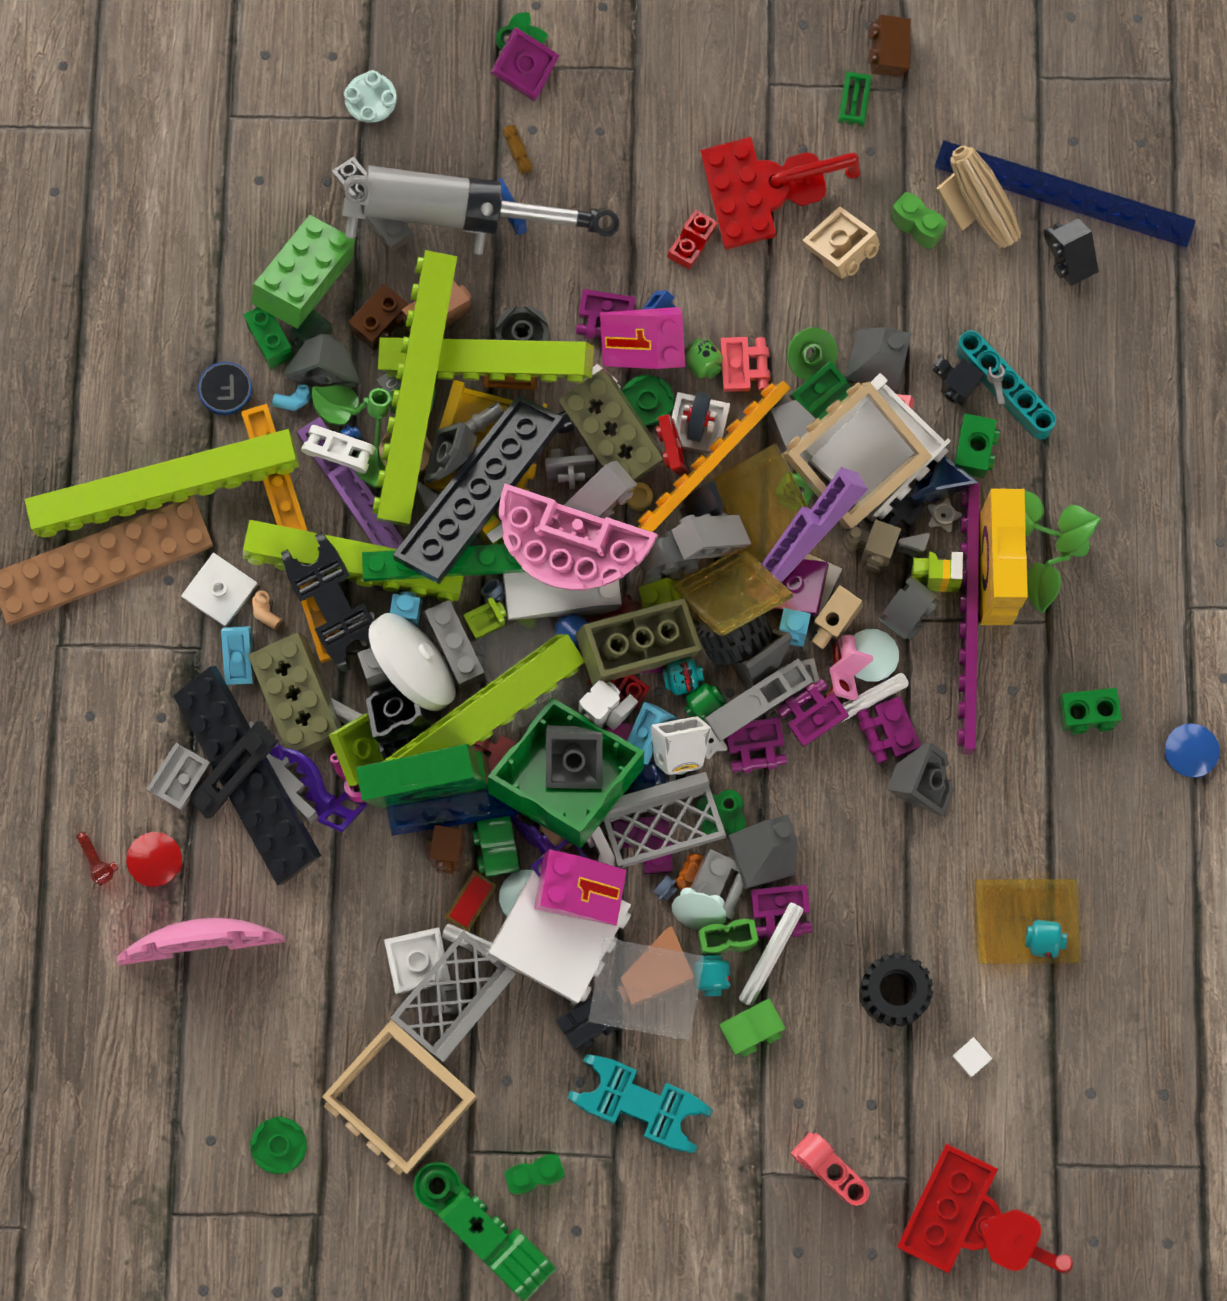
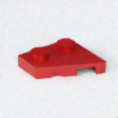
(674, 451)

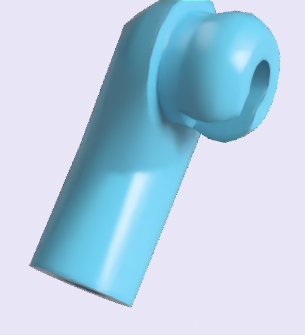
(295, 401)

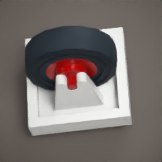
(699, 420)

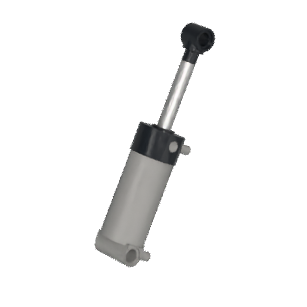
(452, 203)

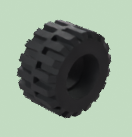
(737, 644)
(910, 970)

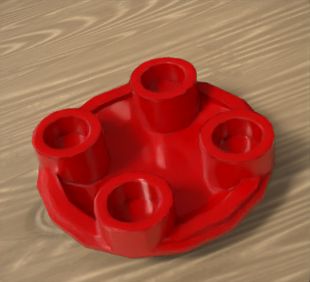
(154, 859)

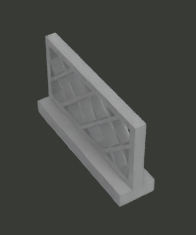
(660, 797)
(471, 1013)

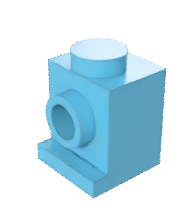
(407, 606)
(796, 624)

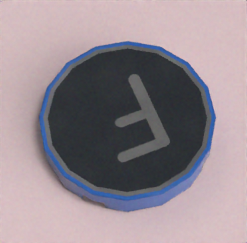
(225, 388)

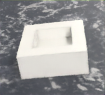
(621, 712)
(971, 1057)

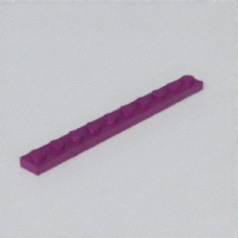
(968, 628)

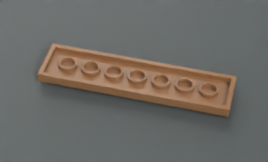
(102, 560)

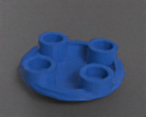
(1192, 750)

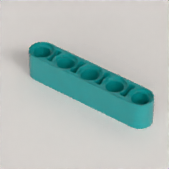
(1019, 391)

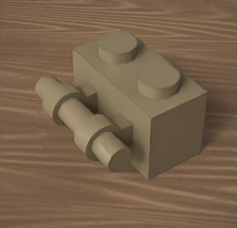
(877, 545)

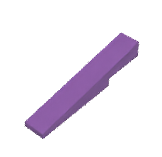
(354, 495)
(813, 524)

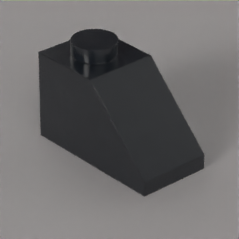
(702, 501)

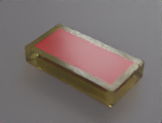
(470, 901)

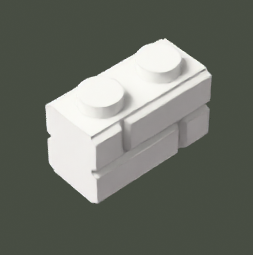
(599, 703)

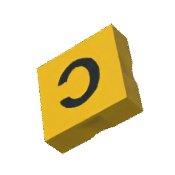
(1002, 557)

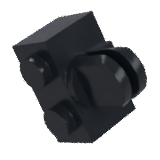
(1072, 250)

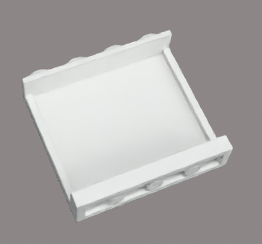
(872, 447)
(553, 947)

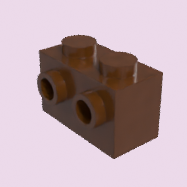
(890, 46)
(378, 317)
(446, 849)

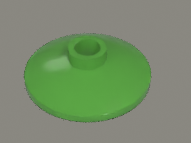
(823, 350)

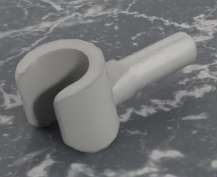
(996, 380)

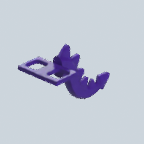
(317, 792)
(538, 840)

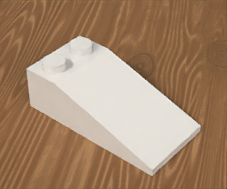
(533, 599)

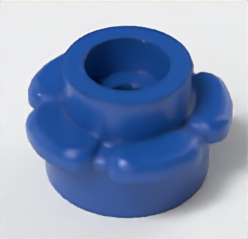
(351, 432)

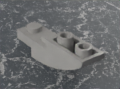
(391, 231)
(758, 699)

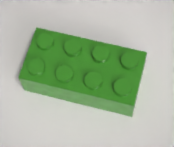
(303, 271)

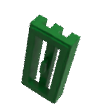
(851, 119)

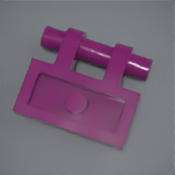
(594, 303)
(816, 720)
(896, 727)
(757, 736)
(773, 903)

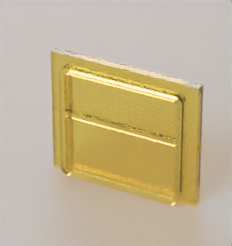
(763, 497)
(732, 591)
(1011, 905)

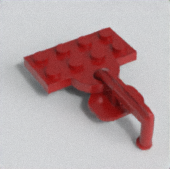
(743, 190)
(953, 1209)

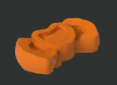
(689, 870)

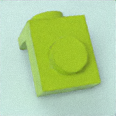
(658, 593)
(486, 618)

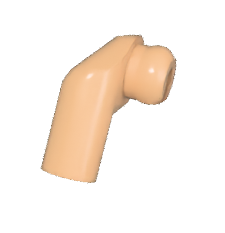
(262, 612)

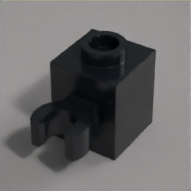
(959, 381)

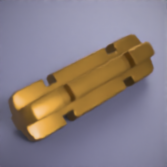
(517, 149)

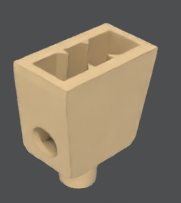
(842, 606)

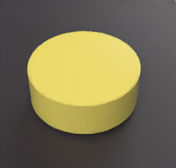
(641, 497)

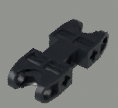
(330, 600)

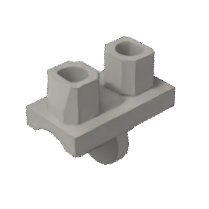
(571, 467)

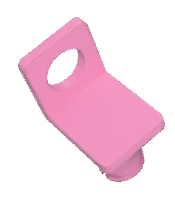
(848, 666)

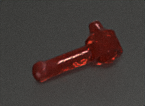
(628, 605)
(100, 871)

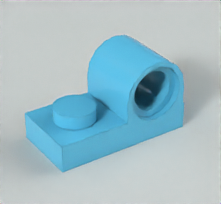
(236, 645)
(641, 731)

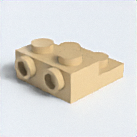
(842, 243)

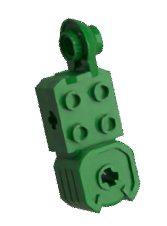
(509, 1257)

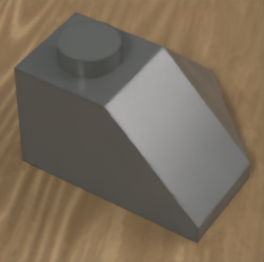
(322, 362)
(450, 451)
(923, 779)

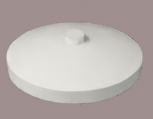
(412, 662)

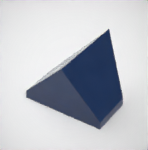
(941, 481)

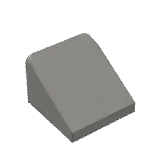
(913, 545)
(447, 993)

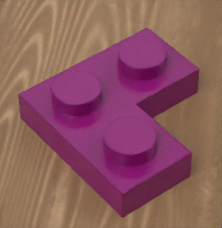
(657, 865)

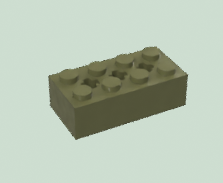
(615, 410)
(626, 630)
(280, 690)

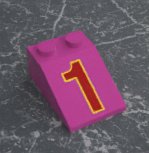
(643, 338)
(580, 888)

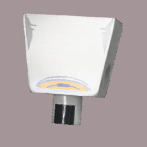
(680, 745)

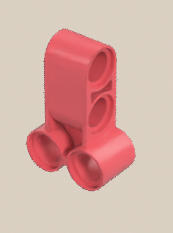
(817, 1156)

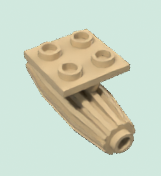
(977, 195)

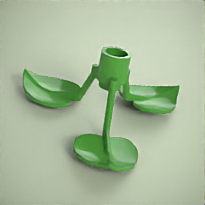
(337, 404)
(1076, 529)

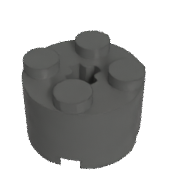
(522, 322)
(667, 561)
(908, 608)

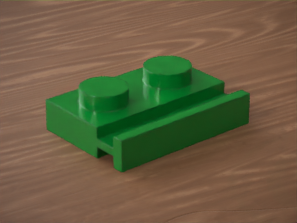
(822, 390)

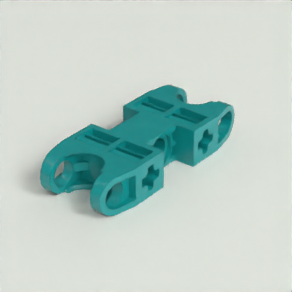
(640, 1103)

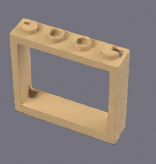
(835, 412)
(356, 1126)

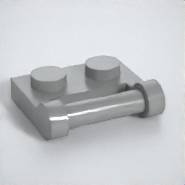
(712, 878)

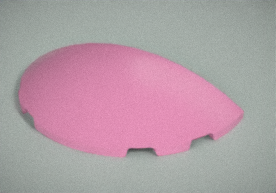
(568, 545)
(198, 935)

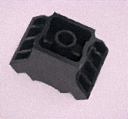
(396, 719)

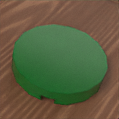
(650, 398)
(278, 1145)

